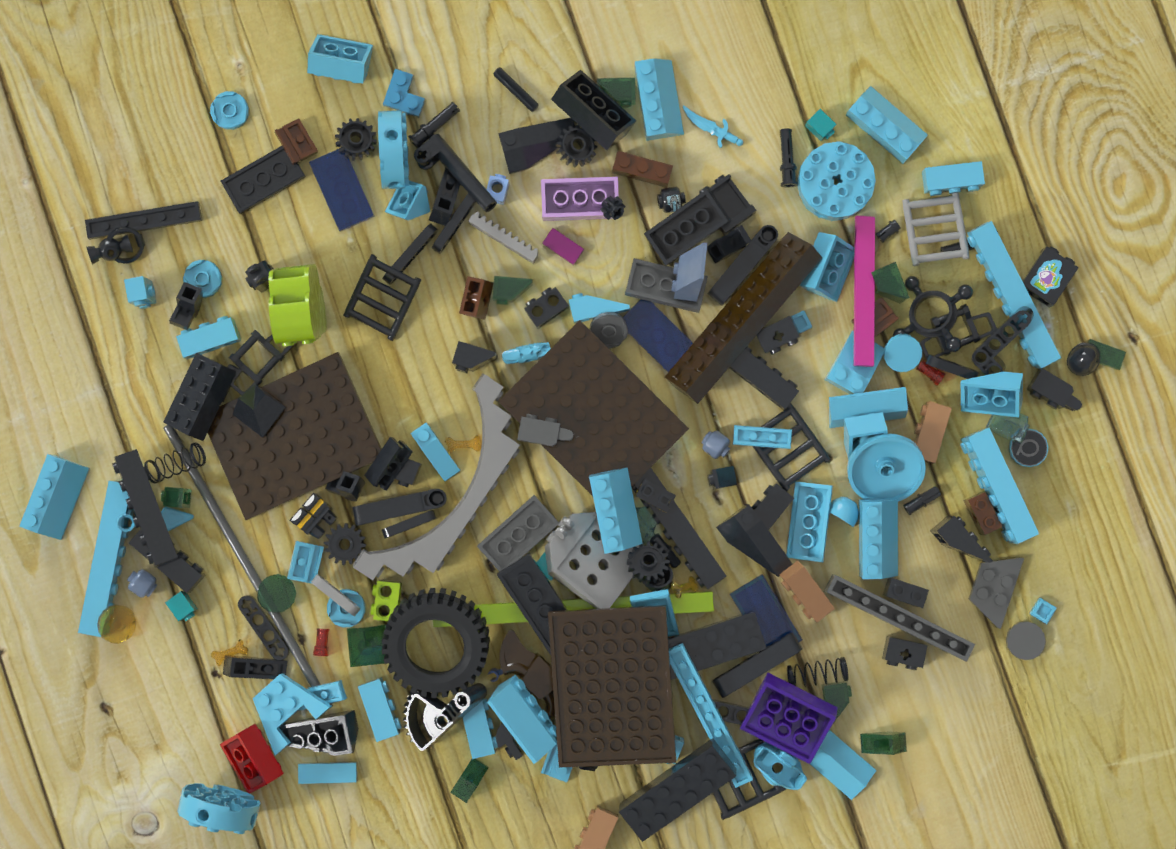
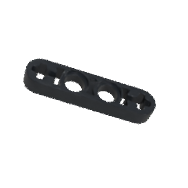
(453, 224)
(412, 252)
(261, 629)

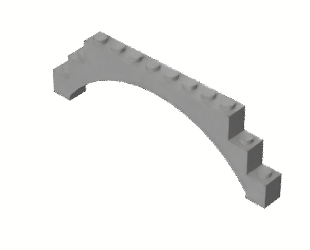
(434, 545)

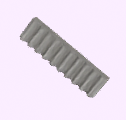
(503, 238)

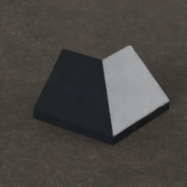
(258, 410)

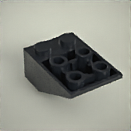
(953, 535)

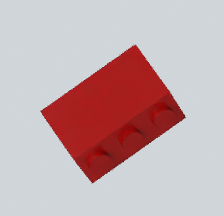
(252, 759)

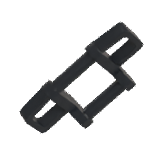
(968, 320)
(257, 378)

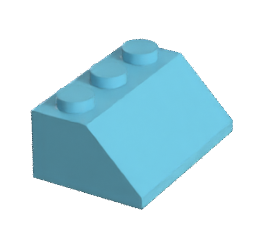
(339, 58)
(832, 270)

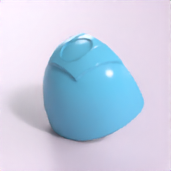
(845, 509)

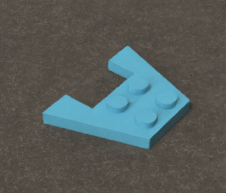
(280, 702)

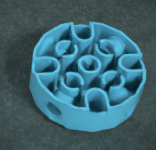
(393, 149)
(854, 176)
(218, 808)

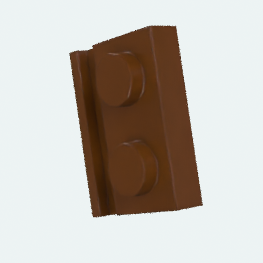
(296, 141)
(883, 317)

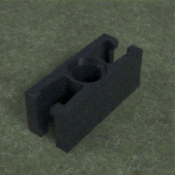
(388, 463)

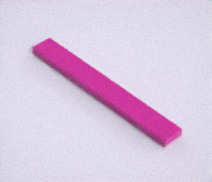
(864, 291)

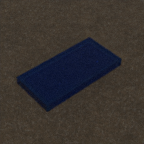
(341, 189)
(656, 334)
(771, 616)

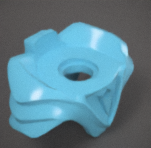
(789, 777)

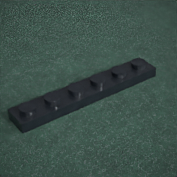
(144, 219)

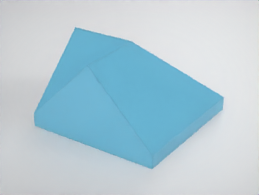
(409, 202)

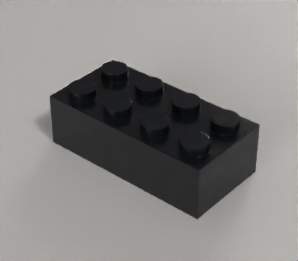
(593, 109)
(687, 226)
(199, 397)

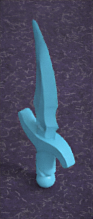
(711, 127)

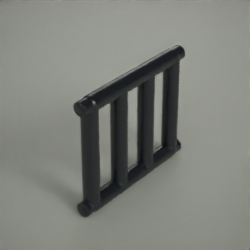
(406, 299)
(812, 441)
(760, 795)

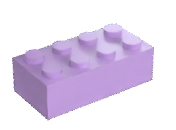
(576, 197)

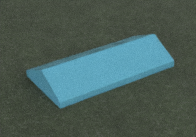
(889, 401)
(809, 521)
(842, 766)

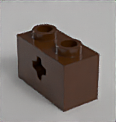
(476, 297)
(982, 513)

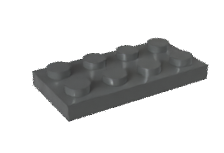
(654, 284)
(518, 534)

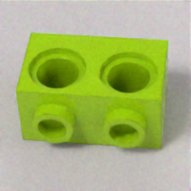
(391, 601)

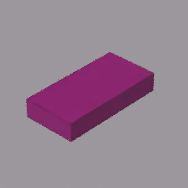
(563, 246)

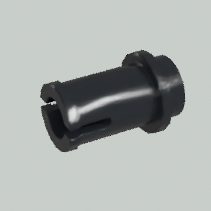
(888, 231)

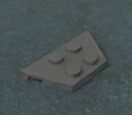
(995, 587)

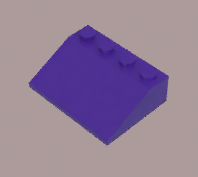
(789, 718)

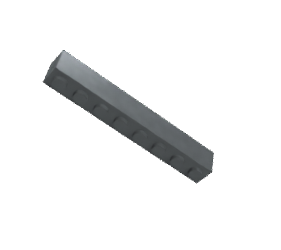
(899, 617)

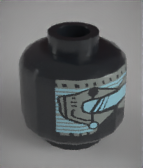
(670, 199)

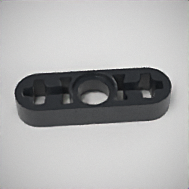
(951, 367)
(408, 524)

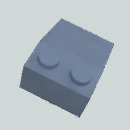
(689, 273)

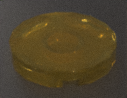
(116, 624)

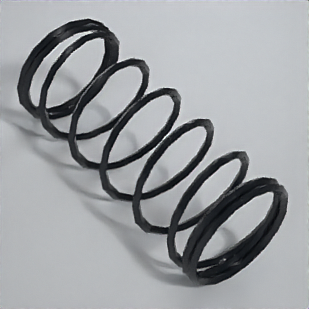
(191, 455)
(792, 678)

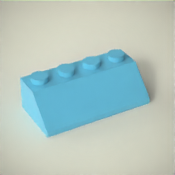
(658, 98)
(886, 124)
(54, 497)
(615, 510)
(878, 538)
(523, 718)

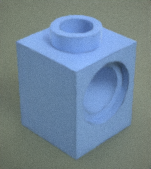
(498, 179)

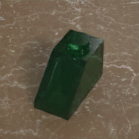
(619, 89)
(509, 288)
(176, 497)
(837, 695)
(883, 743)
(469, 780)

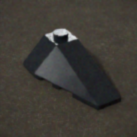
(531, 143)
(750, 536)
(327, 734)

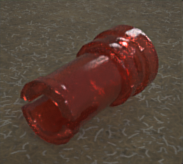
(932, 373)
(321, 643)

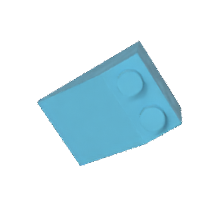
(847, 376)
(993, 394)

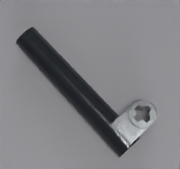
(438, 150)

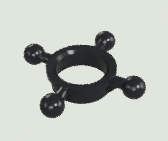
(953, 343)

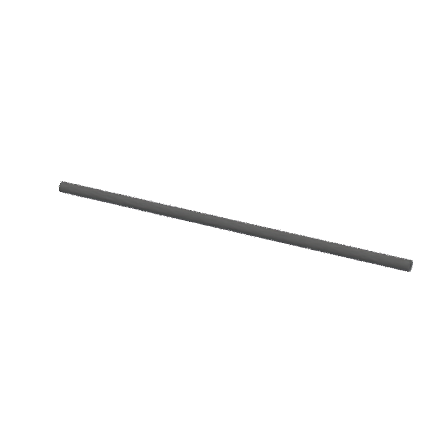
(241, 555)

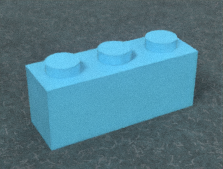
(953, 178)
(208, 337)
(380, 709)
(479, 732)

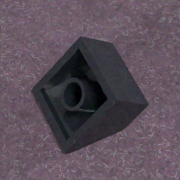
(470, 357)

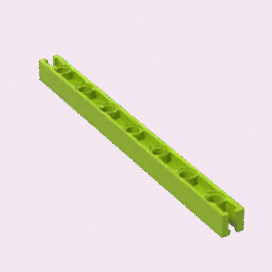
(510, 613)

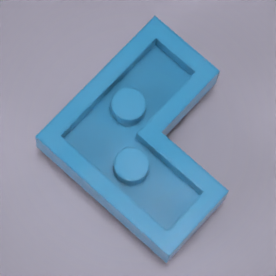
(398, 96)

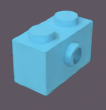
(140, 292)

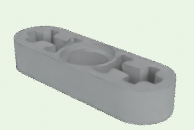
(335, 595)

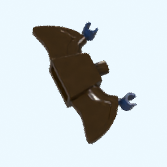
(530, 667)

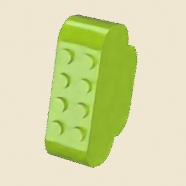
(296, 305)

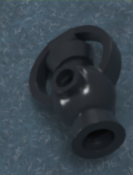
(111, 249)

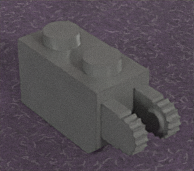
(542, 432)

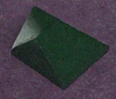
(890, 283)
(365, 645)

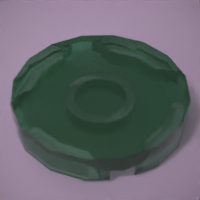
(276, 593)

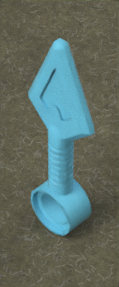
(172, 519)

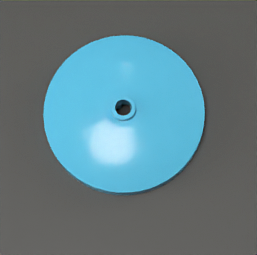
(886, 467)

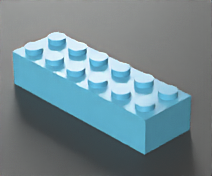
(999, 486)

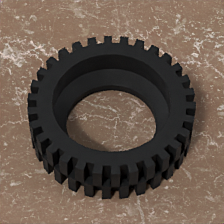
(443, 608)

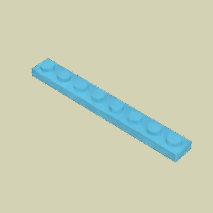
(707, 711)

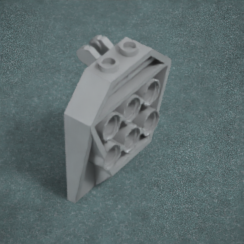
(565, 547)

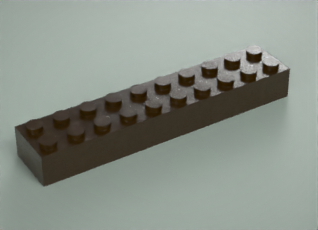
(743, 317)

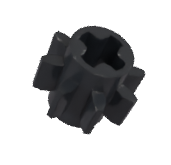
(612, 208)

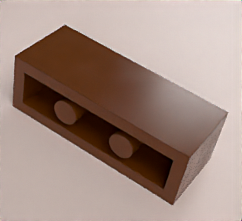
(642, 169)

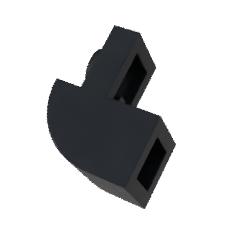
(728, 244)
(188, 306)
(347, 485)
(504, 737)

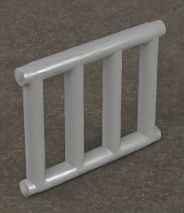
(914, 241)

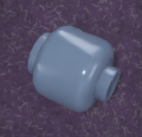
(716, 444)
(142, 583)

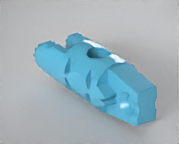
(525, 353)

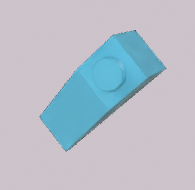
(588, 307)
(435, 451)

